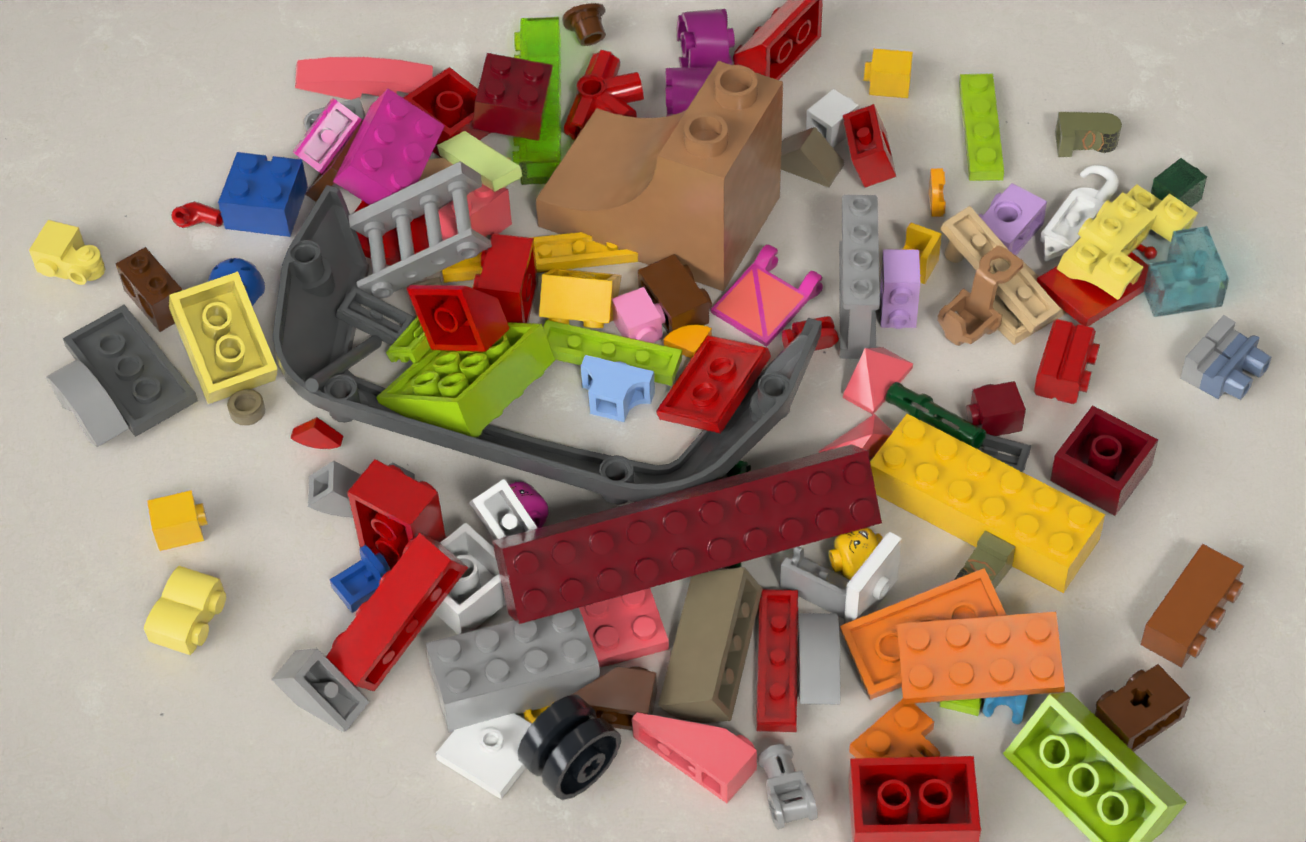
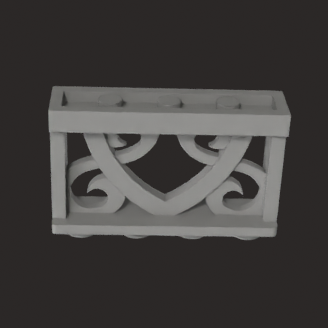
(858, 275)

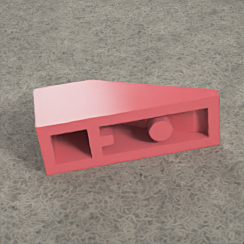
(700, 751)

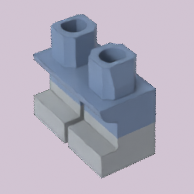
(1220, 359)

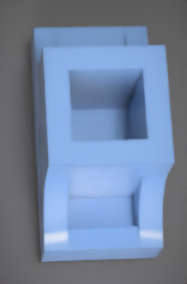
(615, 387)

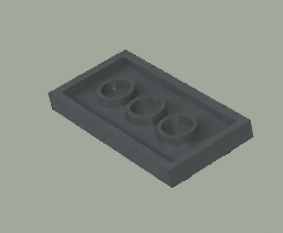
(131, 369)

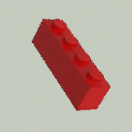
(396, 612)

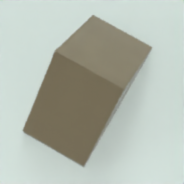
(811, 157)

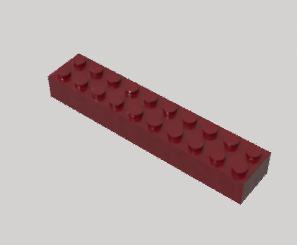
(686, 533)

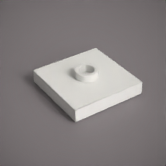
(873, 579)
(487, 752)

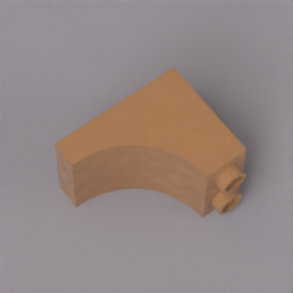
(677, 181)

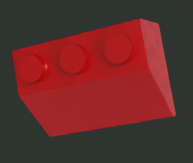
(782, 38)

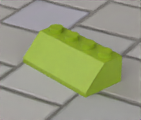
(1092, 774)

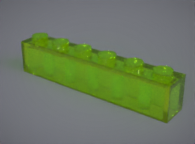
(541, 42)

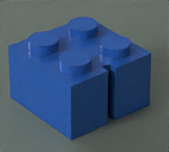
(263, 194)

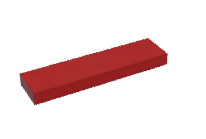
(777, 661)

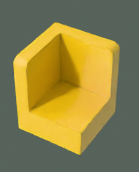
(928, 244)

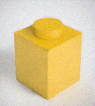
(889, 73)
(176, 520)

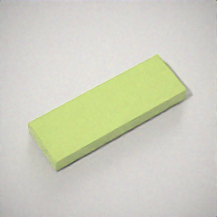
(494, 167)

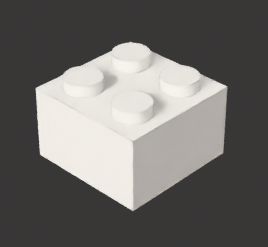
(479, 589)

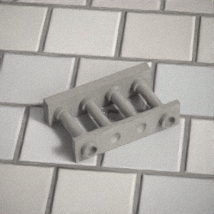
(399, 210)

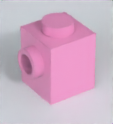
(638, 316)

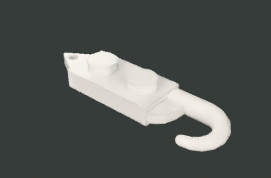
(1080, 205)

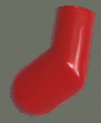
(196, 213)

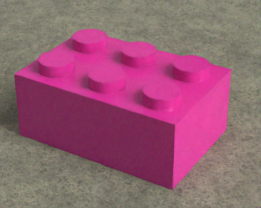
(388, 149)

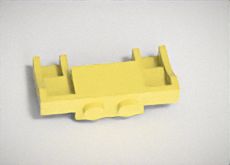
(1116, 232)

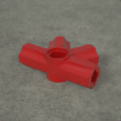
(603, 90)

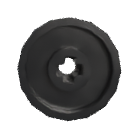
(569, 747)

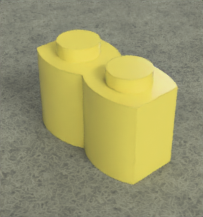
(184, 610)

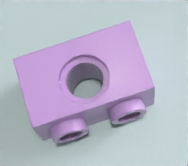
(1015, 217)
(899, 288)

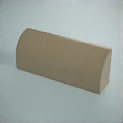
(711, 646)

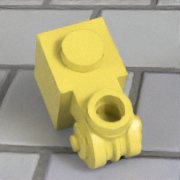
(62, 254)

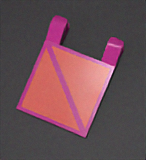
(762, 302)

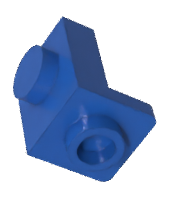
(360, 580)

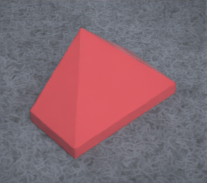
(874, 376)
(868, 435)

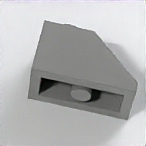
(320, 688)

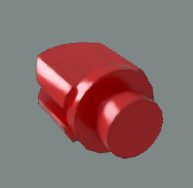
(828, 334)

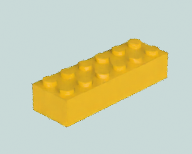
(977, 493)

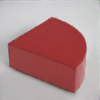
(317, 435)

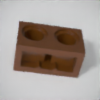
(148, 286)

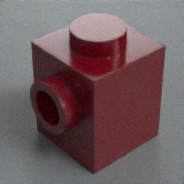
(997, 409)

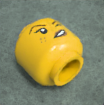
(853, 550)

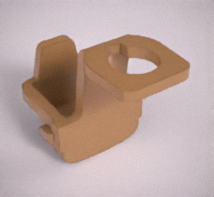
(976, 308)

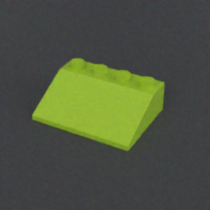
(470, 387)

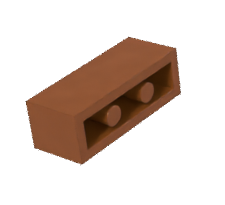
(1193, 606)

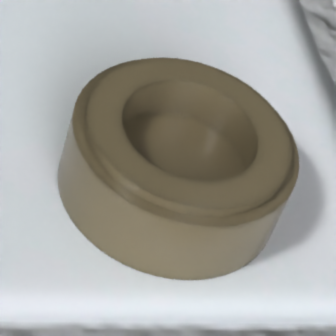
(246, 407)

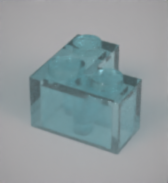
(1189, 278)

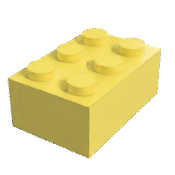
(222, 337)

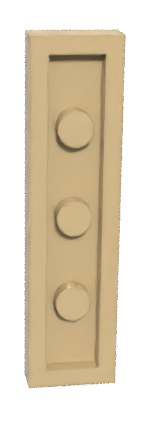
(1022, 294)

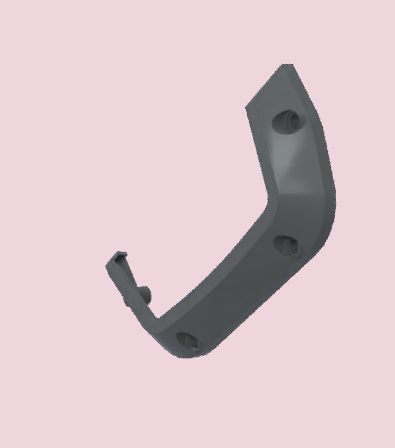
(307, 337)

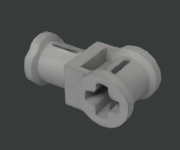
(786, 790)

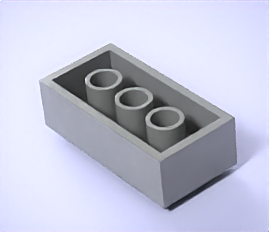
(511, 667)

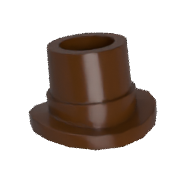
(586, 23)

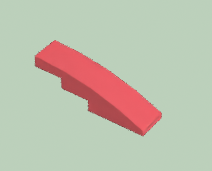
(357, 75)

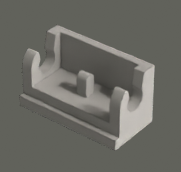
(814, 583)

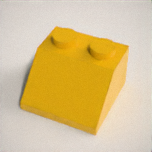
(578, 296)

